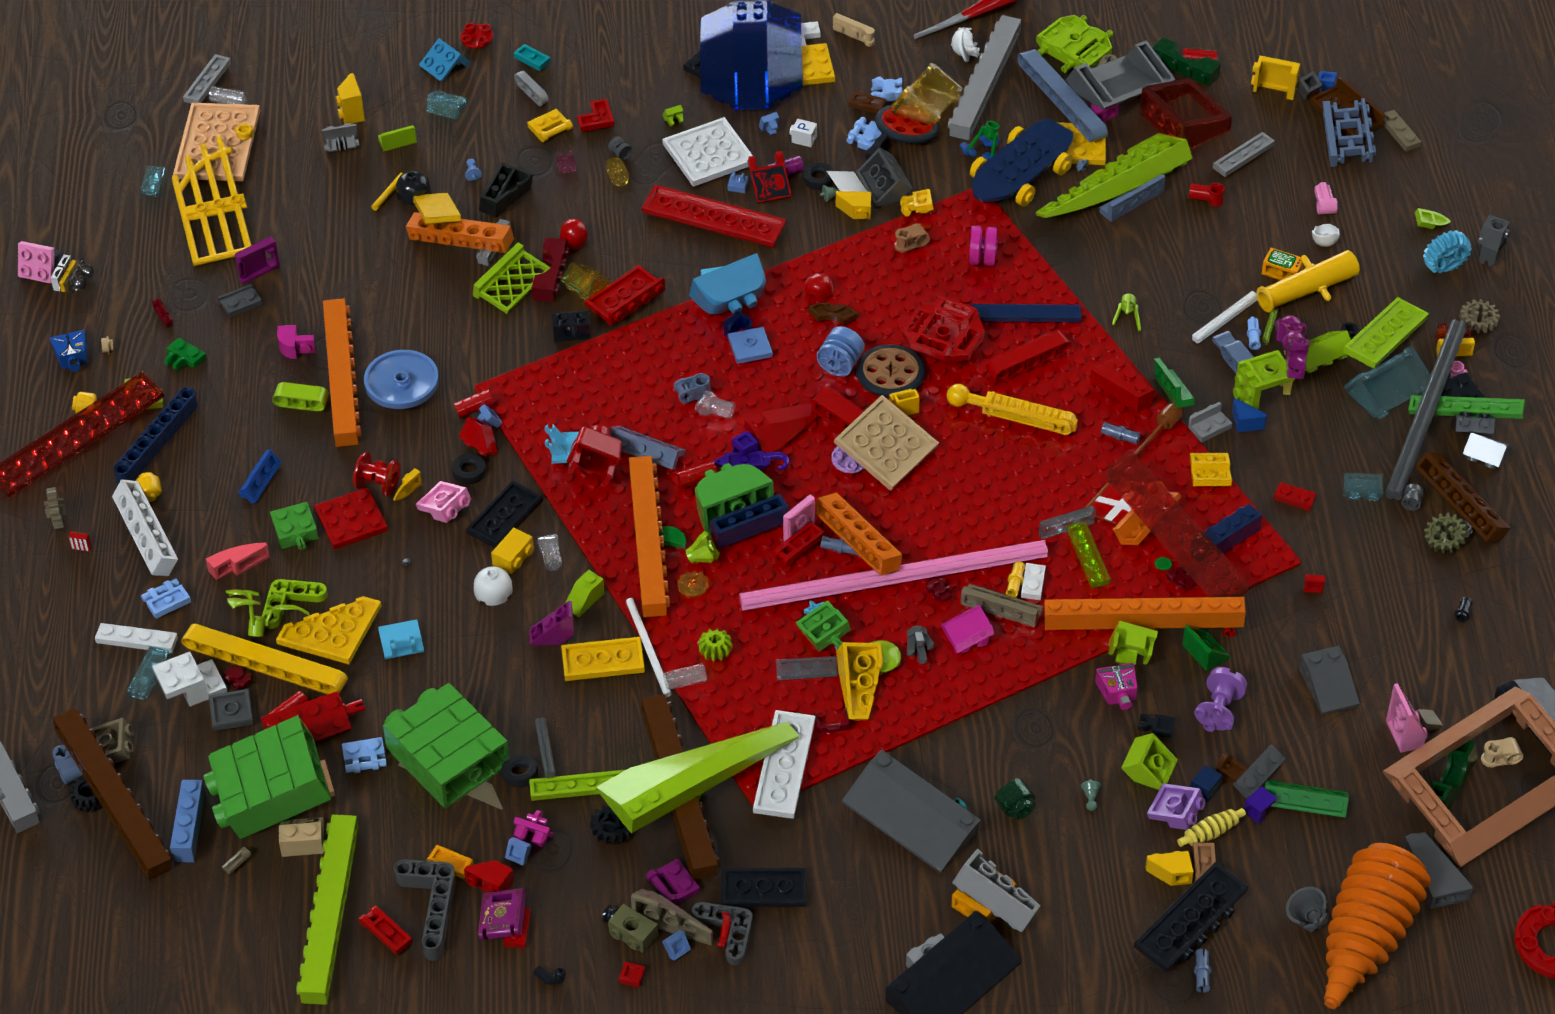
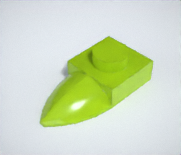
(1430, 219)

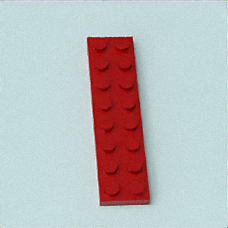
(714, 216)

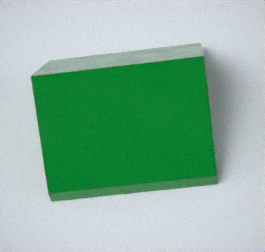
(1204, 647)

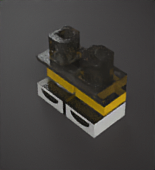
(70, 275)

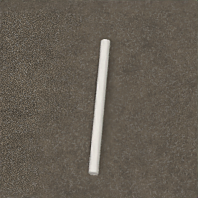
(647, 645)

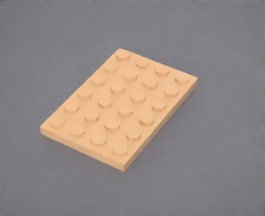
(204, 125)

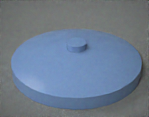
(401, 379)

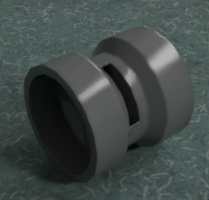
(620, 148)
(1412, 497)

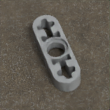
(531, 88)

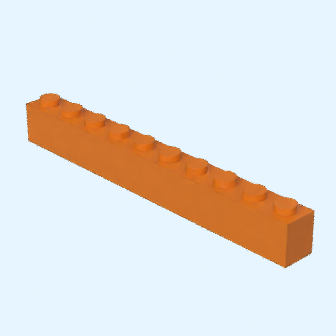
(340, 372)
(647, 536)
(1144, 612)

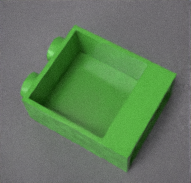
(445, 744)
(266, 778)

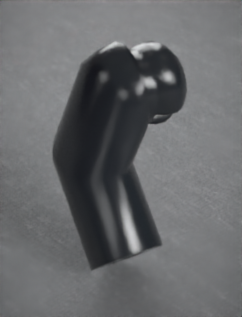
(556, 977)

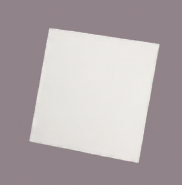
(846, 181)

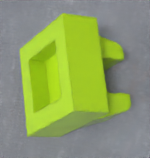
(673, 112)

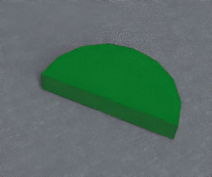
(673, 537)

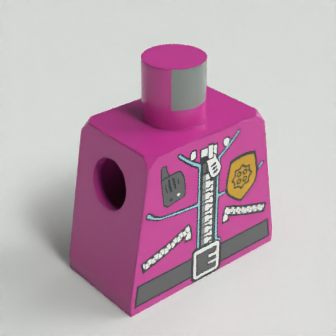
(1118, 684)

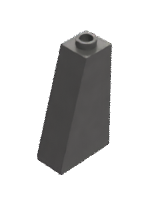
(1447, 882)

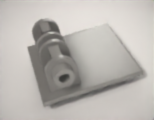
(345, 133)

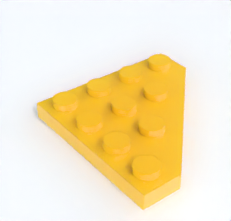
(332, 633)

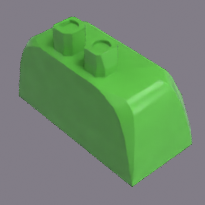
(730, 491)

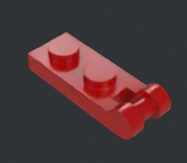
(798, 543)
(385, 930)

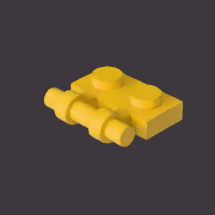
(919, 201)

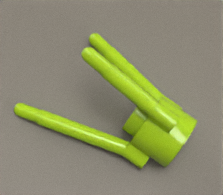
(1128, 305)

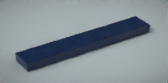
(1028, 312)

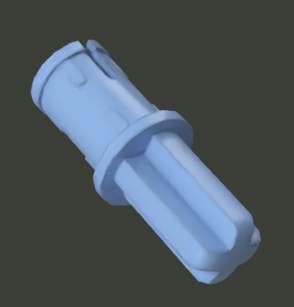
(1254, 333)

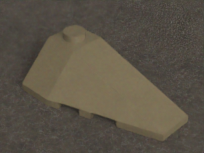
(669, 916)

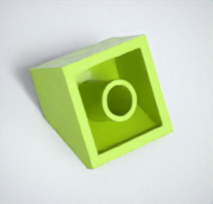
(1149, 762)

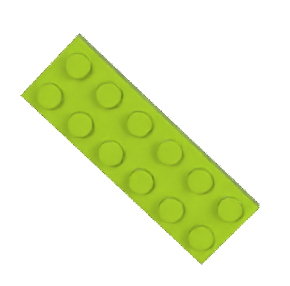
(1385, 332)

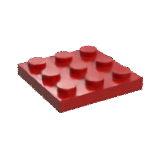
(350, 518)

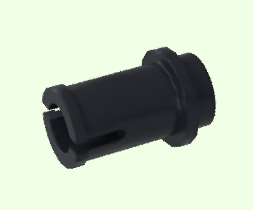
(1462, 613)

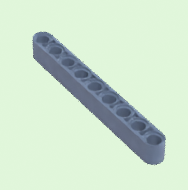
(1062, 95)

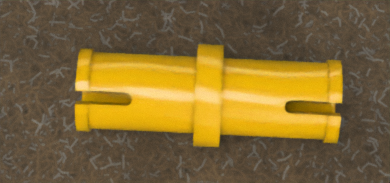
(1015, 579)

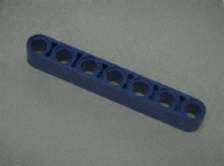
(156, 435)

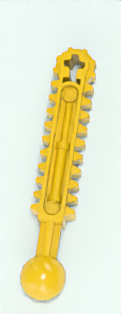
(1015, 409)

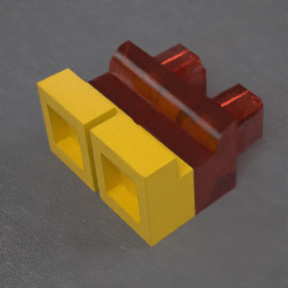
(1467, 344)

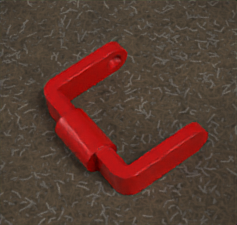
(724, 930)

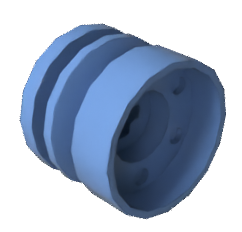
(840, 351)

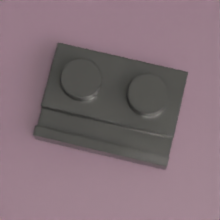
(240, 301)

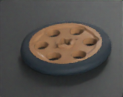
(891, 353)

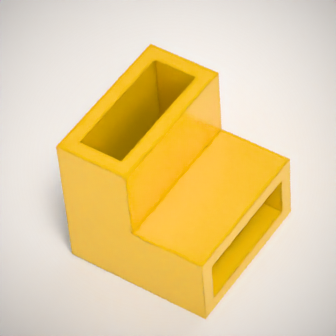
(906, 401)

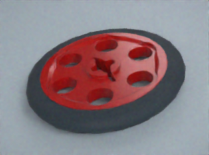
(904, 124)

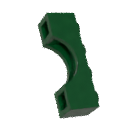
(1201, 70)
(1456, 772)

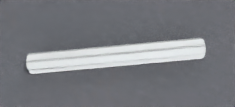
(1224, 317)

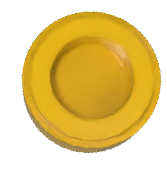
(244, 131)

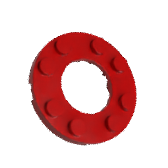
(1526, 939)

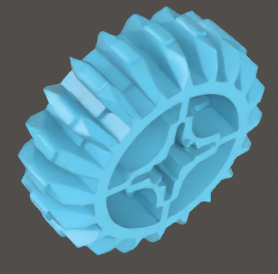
(1447, 252)

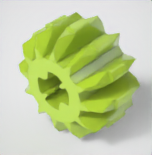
(715, 644)

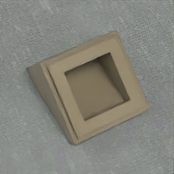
(1429, 719)

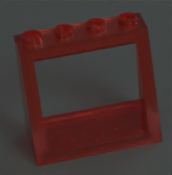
(1166, 121)

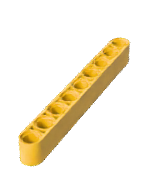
(264, 659)

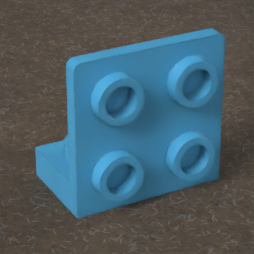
(442, 59)

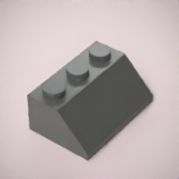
(884, 178)

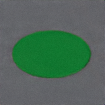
(1163, 563)

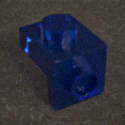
(736, 323)

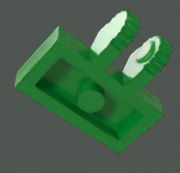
(183, 353)

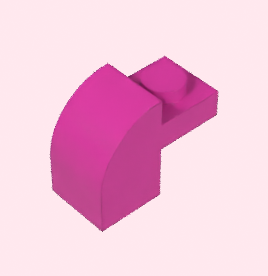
(292, 344)

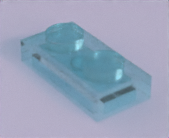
(152, 181)

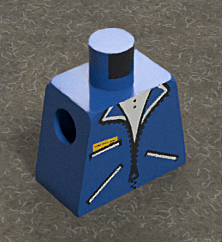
(71, 350)

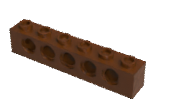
(1463, 497)

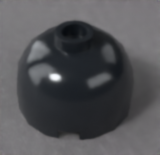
(412, 184)

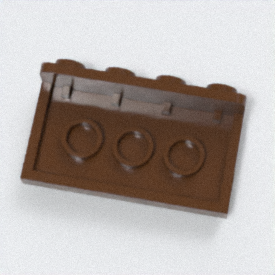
(1345, 95)

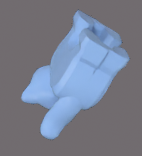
(890, 88)

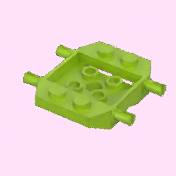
(1060, 42)

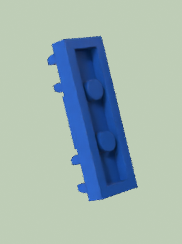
(260, 476)

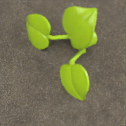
(256, 623)

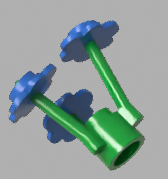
(989, 139)

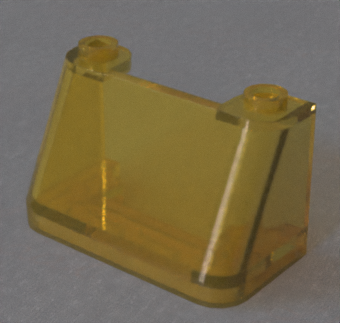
(927, 96)

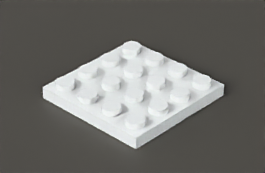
(708, 151)

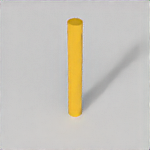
(385, 194)

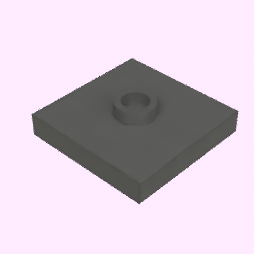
(231, 710)

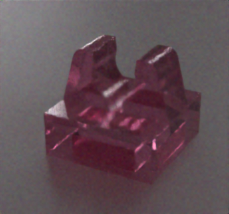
(565, 162)

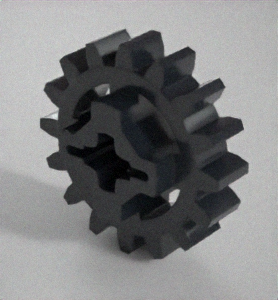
(608, 826)

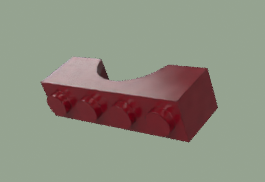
(546, 284)

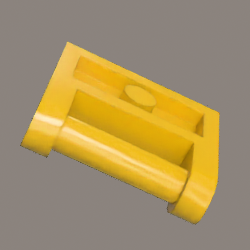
(549, 125)

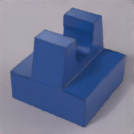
(1327, 79)

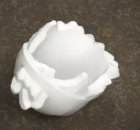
(963, 44)

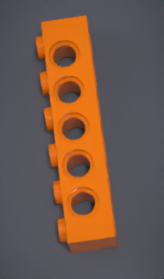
(462, 234)
(858, 534)

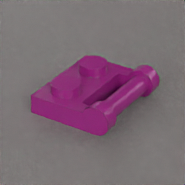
(677, 878)

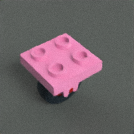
(36, 261)

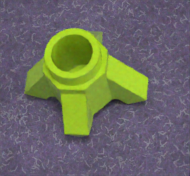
(702, 549)

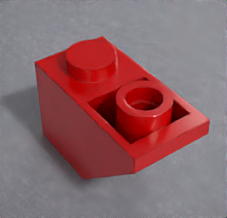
(478, 435)
(489, 876)

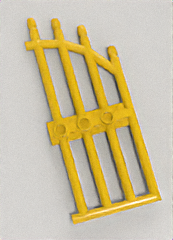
(218, 206)

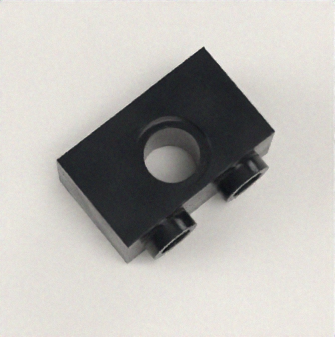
(571, 326)

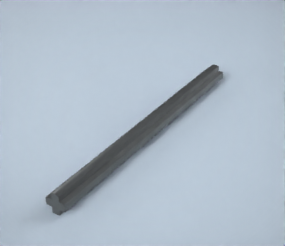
(1425, 410)

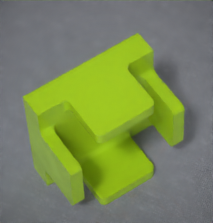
(1130, 641)

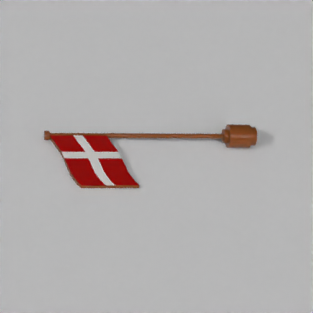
(1107, 502)

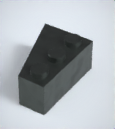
(504, 188)

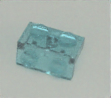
(1363, 486)

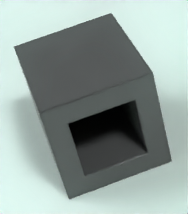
(1309, 85)

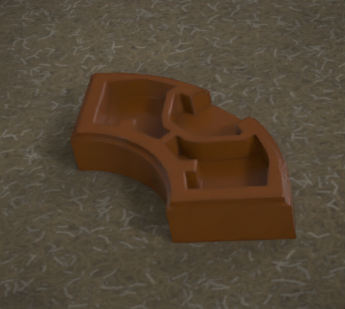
(826, 311)

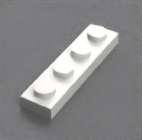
(135, 637)

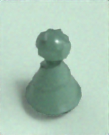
(828, 192)
(1091, 789)

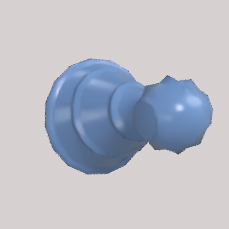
(472, 172)

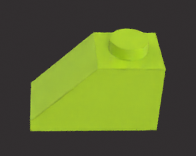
(586, 592)

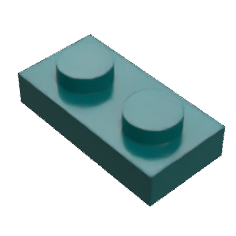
(532, 57)

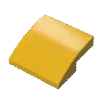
(1210, 469)

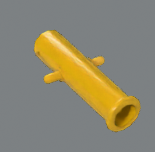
(1309, 280)

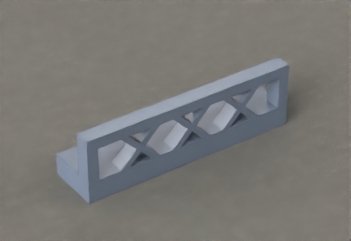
(1133, 198)
(643, 445)

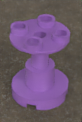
(1224, 688)

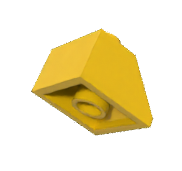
(350, 101)

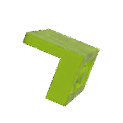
(397, 138)

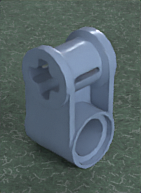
(692, 388)
(65, 765)

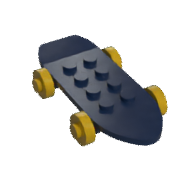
(1022, 161)

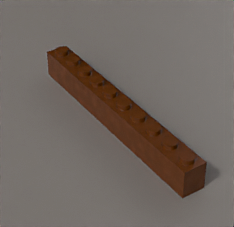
(112, 793)
(689, 816)

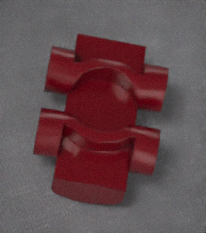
(1179, 578)
(938, 589)
(237, 675)

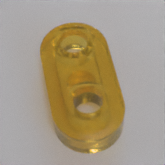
(617, 171)

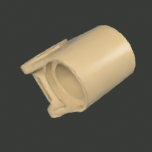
(1502, 751)

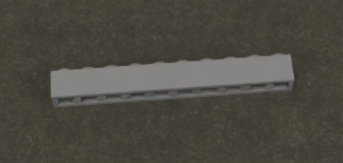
(984, 78)

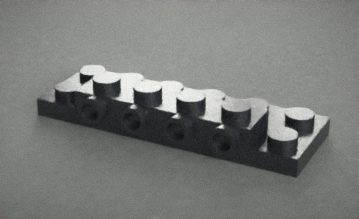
(1191, 918)

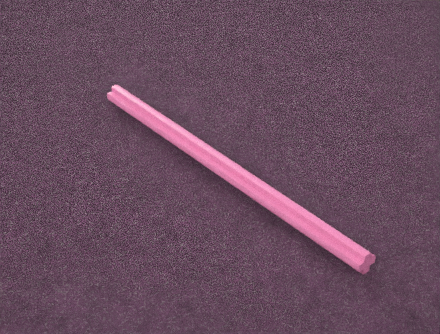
(907, 573)

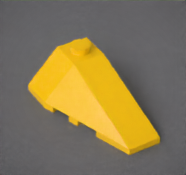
(858, 674)

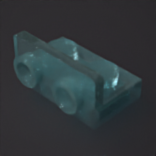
(445, 104)

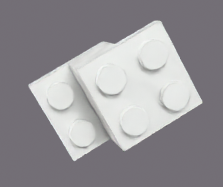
(184, 676)

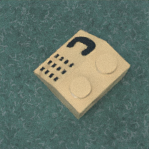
(301, 836)

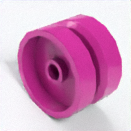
(986, 246)

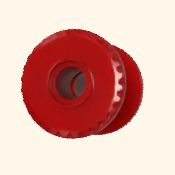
(377, 473)

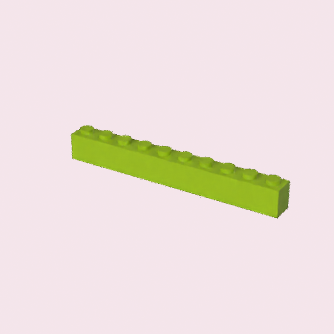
(328, 910)

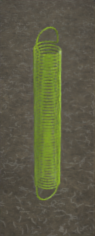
(1269, 326)

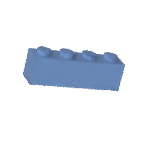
(187, 821)

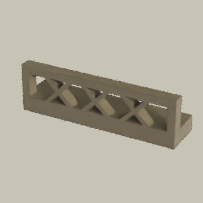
(1001, 605)

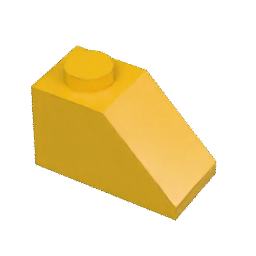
(854, 203)

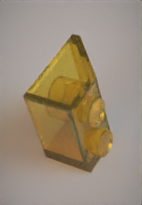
(584, 280)

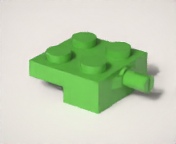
(294, 525)
(824, 626)

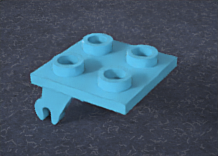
(560, 443)
(401, 639)

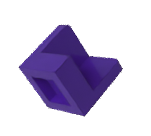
(744, 443)
(1258, 803)

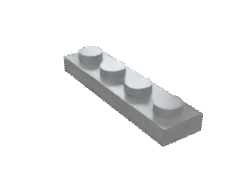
(207, 79)
(1243, 154)

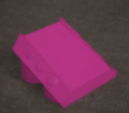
(968, 629)

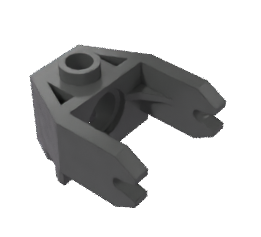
(1492, 236)

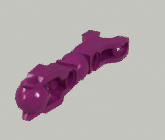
(1292, 335)

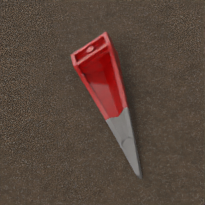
(979, 8)

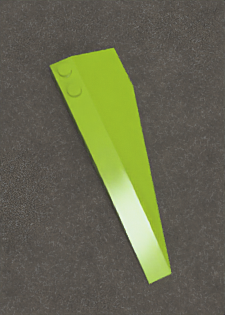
(1143, 163)
(664, 784)

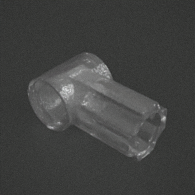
(709, 403)
(549, 548)

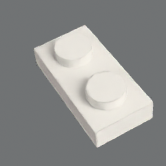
(1033, 581)

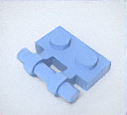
(870, 133)
(166, 598)
(364, 751)

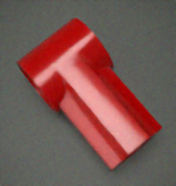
(1213, 194)

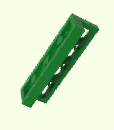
(1172, 385)
(1308, 798)

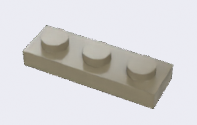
(1401, 131)

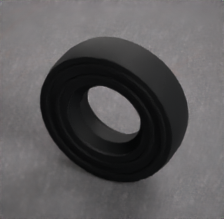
(817, 167)
(468, 459)
(515, 762)

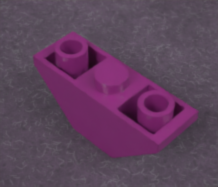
(554, 627)

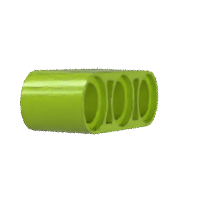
(300, 396)

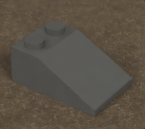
(1329, 680)

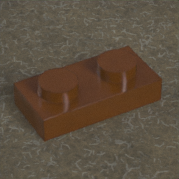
(866, 102)

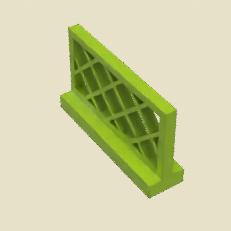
(500, 271)

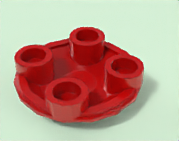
(476, 35)

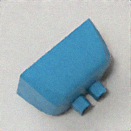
(730, 286)

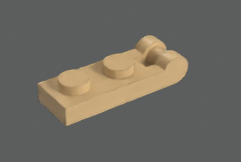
(854, 29)

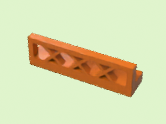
(1132, 526)

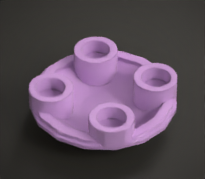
(844, 462)

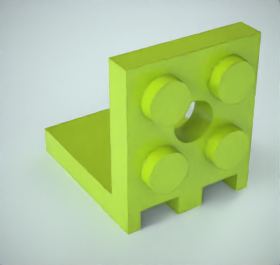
(1253, 377)

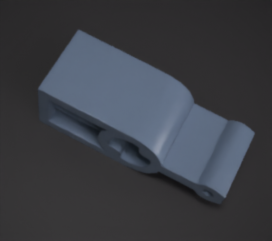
(1231, 350)

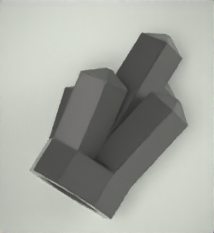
(917, 640)

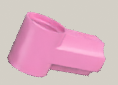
(1325, 202)

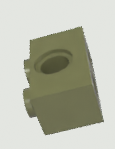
(644, 930)

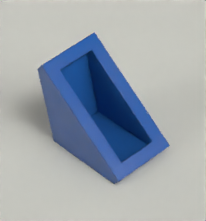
(1247, 417)

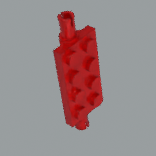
(322, 716)

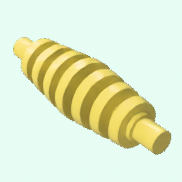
(1211, 827)

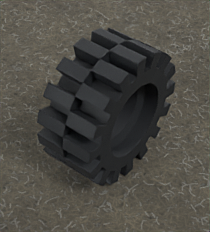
(81, 802)

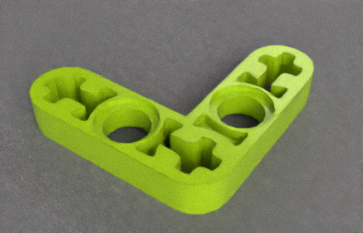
(283, 595)

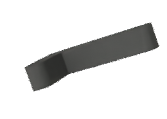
(435, 880)

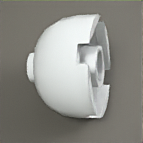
(492, 586)

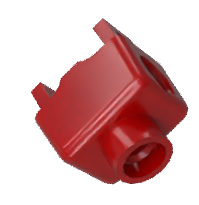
(595, 453)

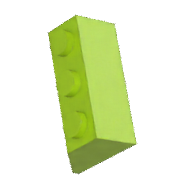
(1326, 349)

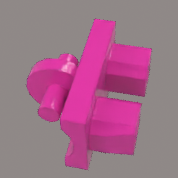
(541, 832)

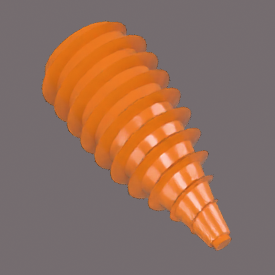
(1371, 915)

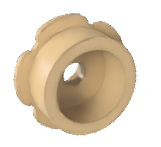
(107, 345)

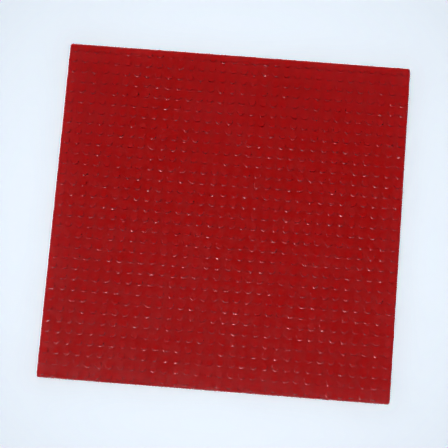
(971, 494)

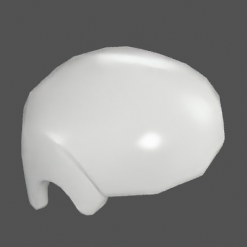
(1325, 235)

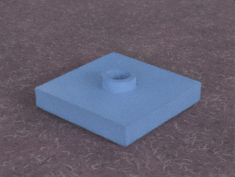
(750, 345)

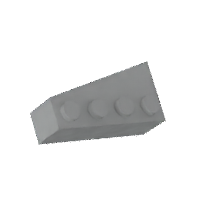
(14, 797)
(996, 891)

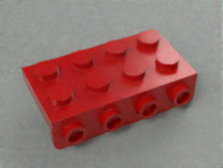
(625, 295)

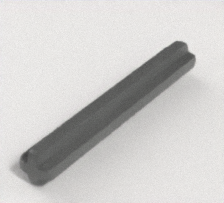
(545, 747)

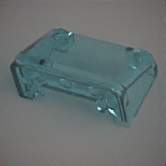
(1389, 383)

